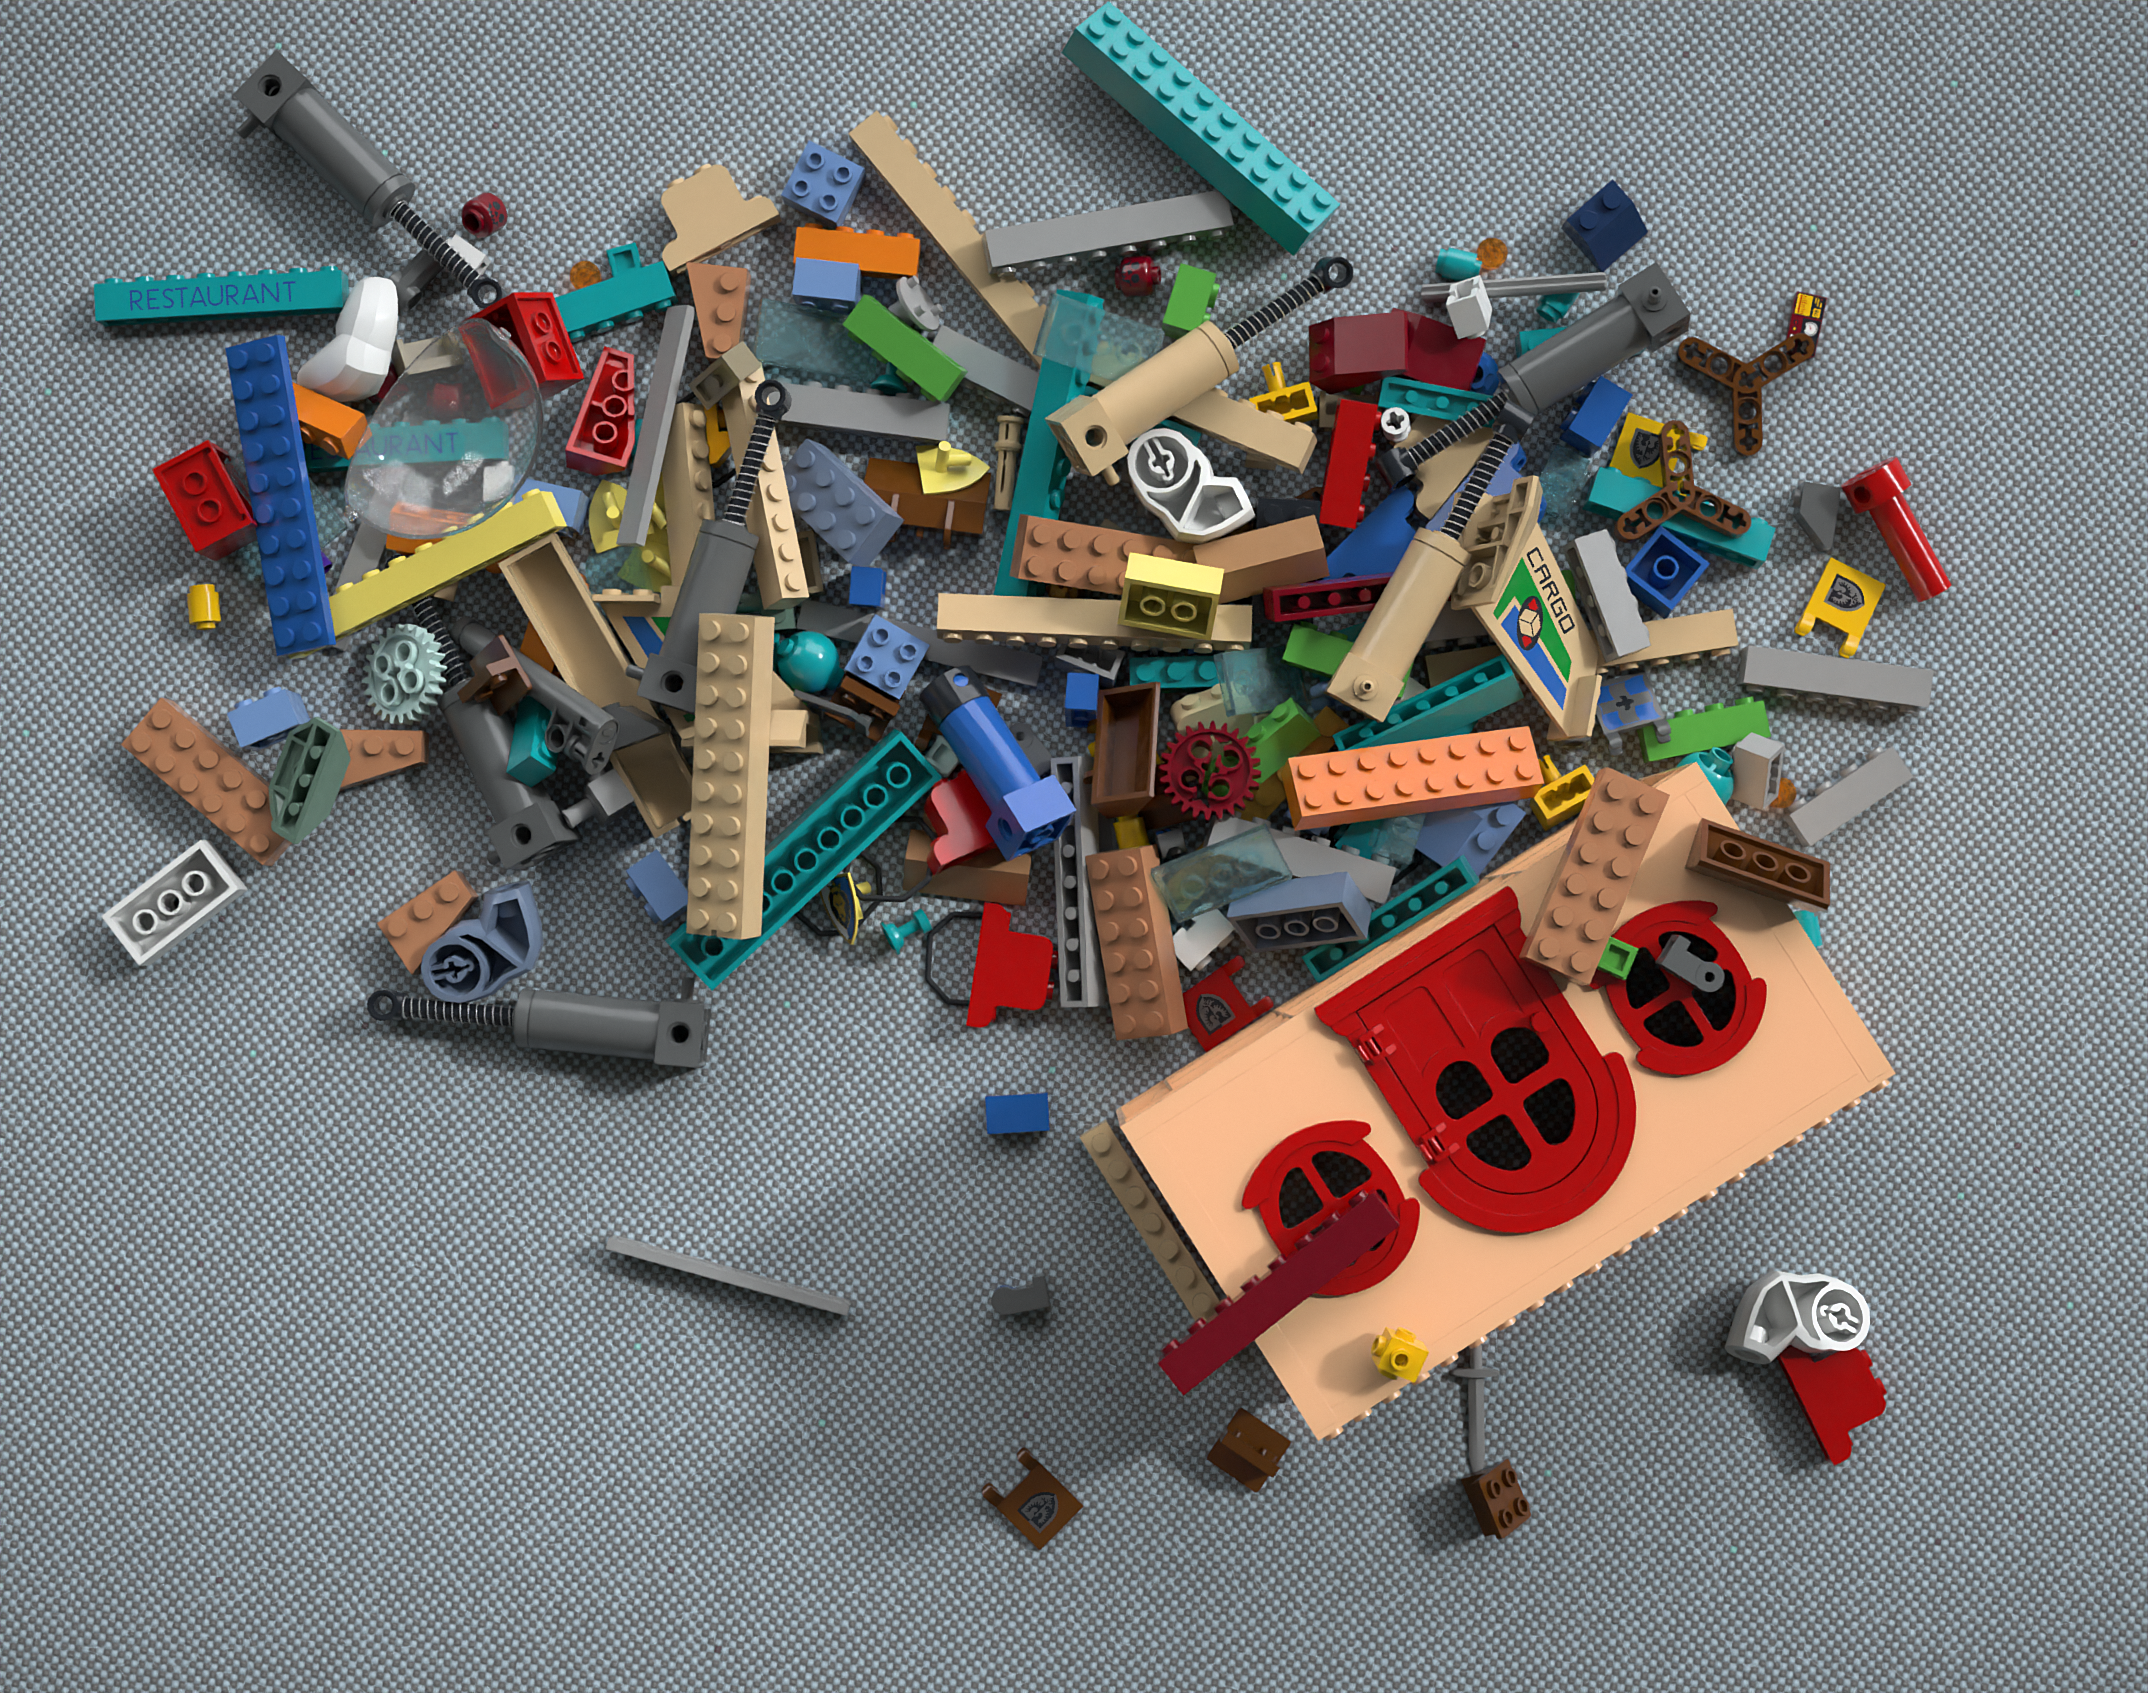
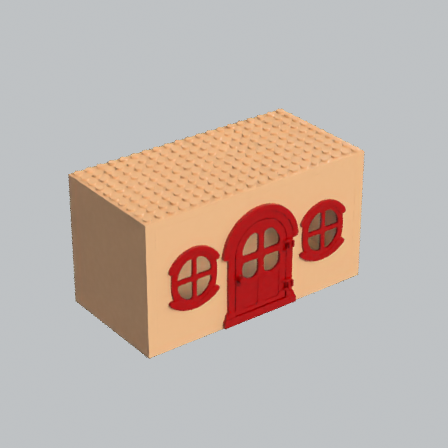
(1476, 1239)

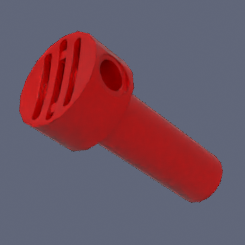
(1880, 493)

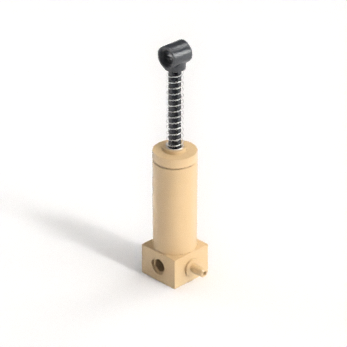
(1171, 380)
(1418, 590)

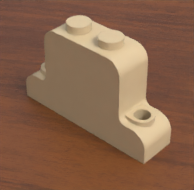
(710, 216)
(1445, 471)
(1207, 707)

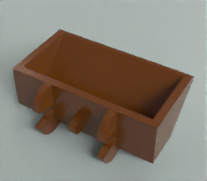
(949, 513)
(1124, 749)

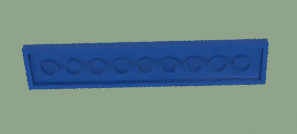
(280, 495)

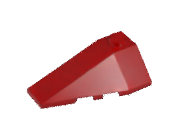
(606, 421)

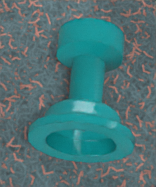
(889, 382)
(895, 935)

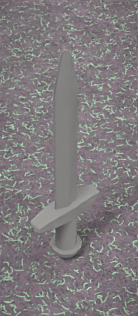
(1476, 1376)

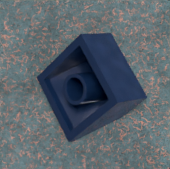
(1605, 226)

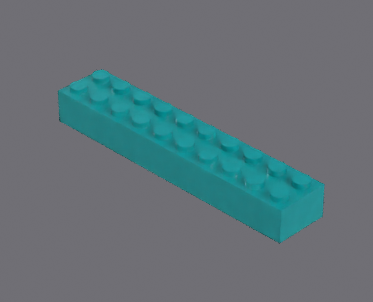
(1200, 128)
(818, 848)

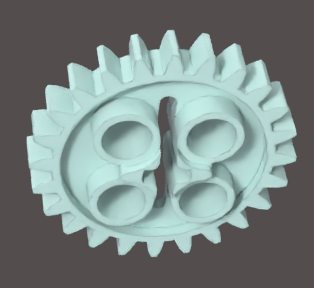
(404, 674)

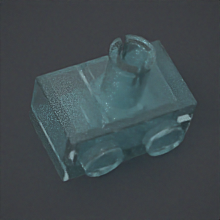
(1560, 478)
(1397, 837)

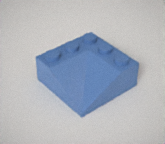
(1468, 831)

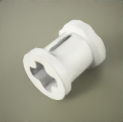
(1402, 418)

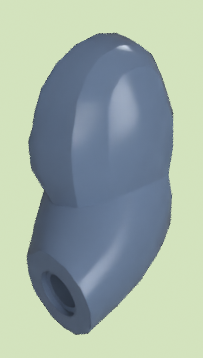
(487, 951)

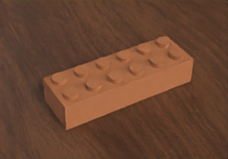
(1084, 554)
(208, 777)
(1594, 876)
(1136, 943)

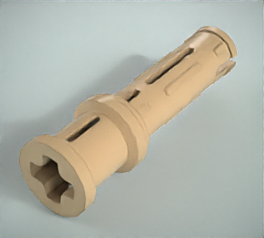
(1007, 448)

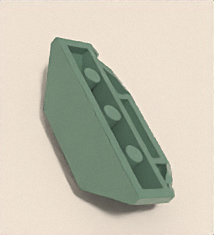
(307, 779)

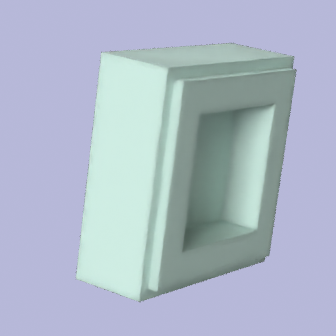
(942, 757)

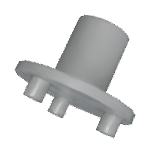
(915, 305)

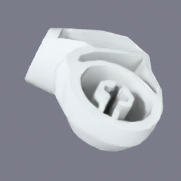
(360, 355)
(1181, 489)
(1799, 1311)

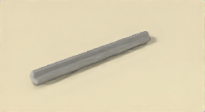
(1525, 286)

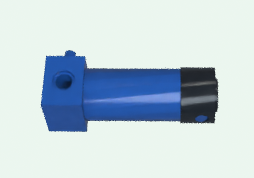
(1022, 806)

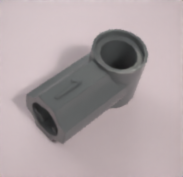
(414, 279)

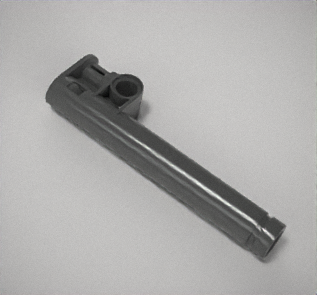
(576, 723)

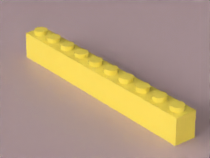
(442, 564)

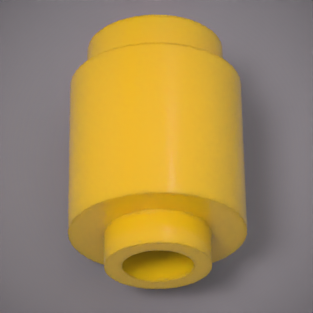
(203, 606)
(1130, 832)

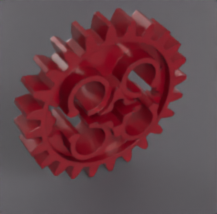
(1236, 779)

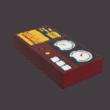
(1805, 318)

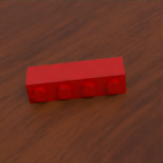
(1347, 463)

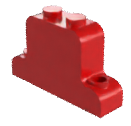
(960, 822)
(1008, 969)
(1834, 1395)

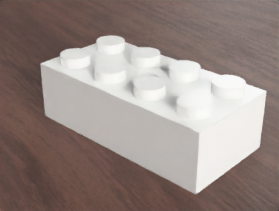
(148, 918)

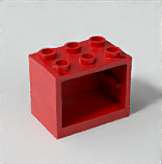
(540, 335)
(207, 501)

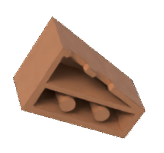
(720, 305)
(382, 754)
(428, 918)

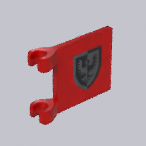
(1217, 1007)

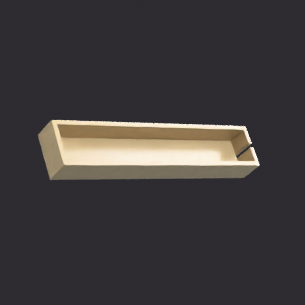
(596, 668)
(730, 775)

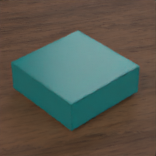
(624, 259)

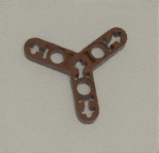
(1732, 376)
(1690, 504)

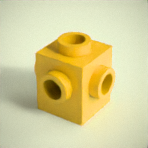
(1399, 1354)

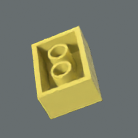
(1170, 596)

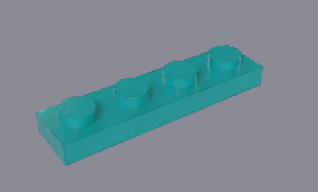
(1429, 399)

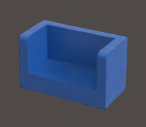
(867, 587)
(1081, 699)
(1017, 1113)

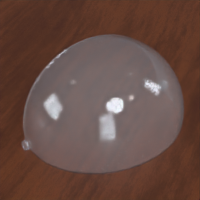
(449, 437)

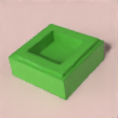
(1617, 958)

